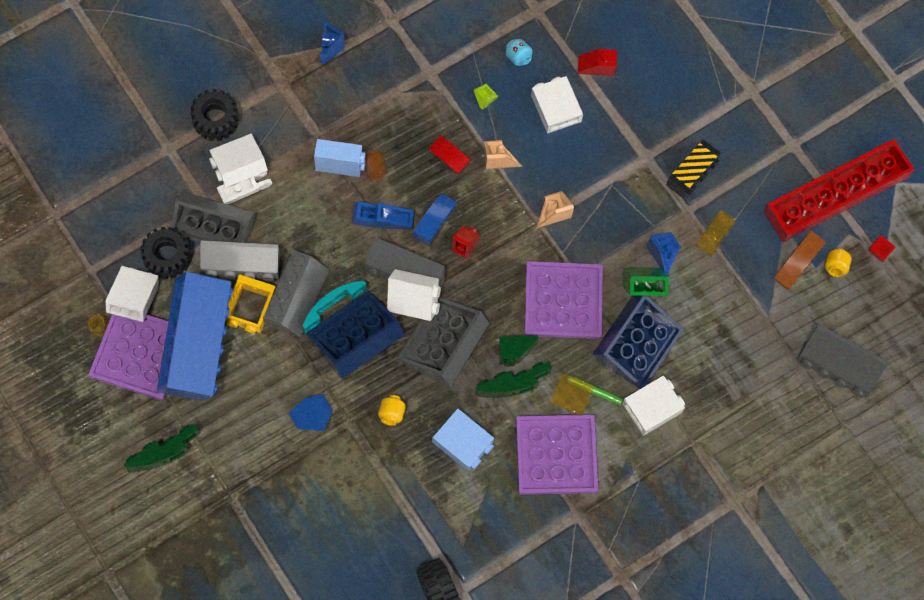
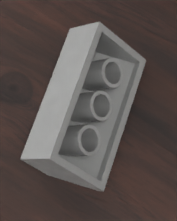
(237, 258)

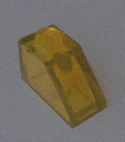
(716, 233)

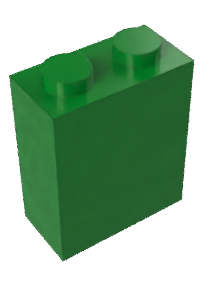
(645, 281)

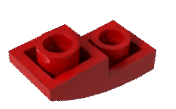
(449, 154)

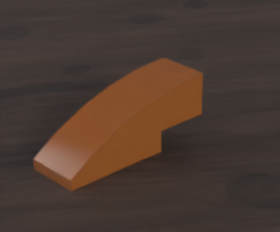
(799, 260)

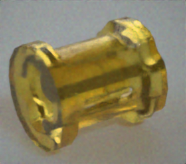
(93, 321)

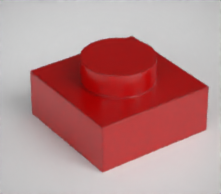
(882, 248)

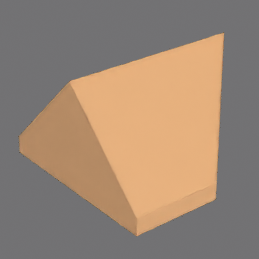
(498, 156)
(555, 209)

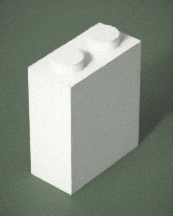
(556, 104)
(237, 160)
(132, 293)
(413, 295)
(654, 405)

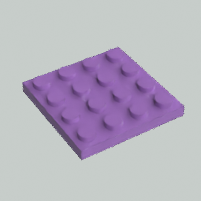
(563, 300)
(131, 355)
(556, 454)

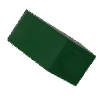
(515, 348)

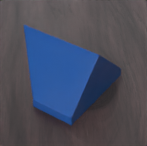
(331, 43)
(664, 249)
(311, 413)

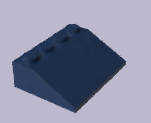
(355, 334)
(638, 341)

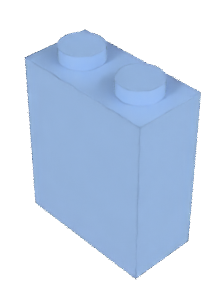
(339, 158)
(463, 440)

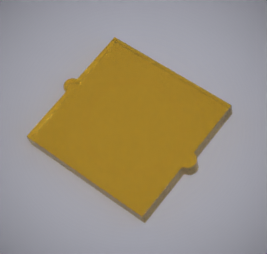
(572, 394)

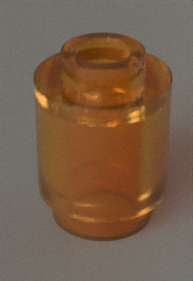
(375, 165)

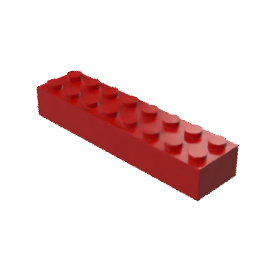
(838, 190)

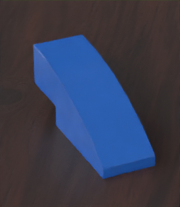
(382, 216)
(434, 219)

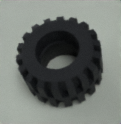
(212, 101)
(165, 238)
(436, 581)

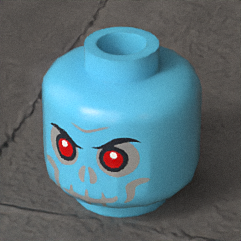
(519, 52)

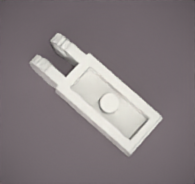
(243, 189)

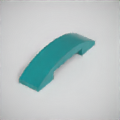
(351, 290)

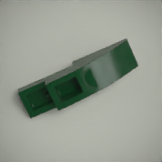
(506, 385)
(157, 456)

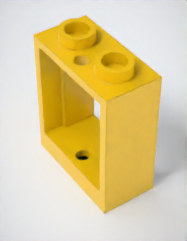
(254, 286)

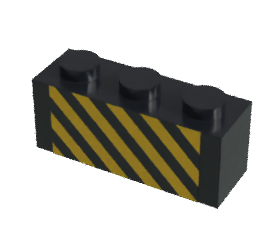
(693, 169)

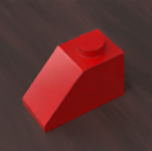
(598, 62)
(465, 241)

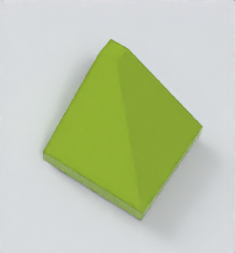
(485, 95)

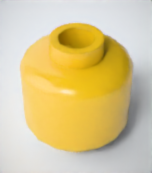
(838, 262)
(391, 410)

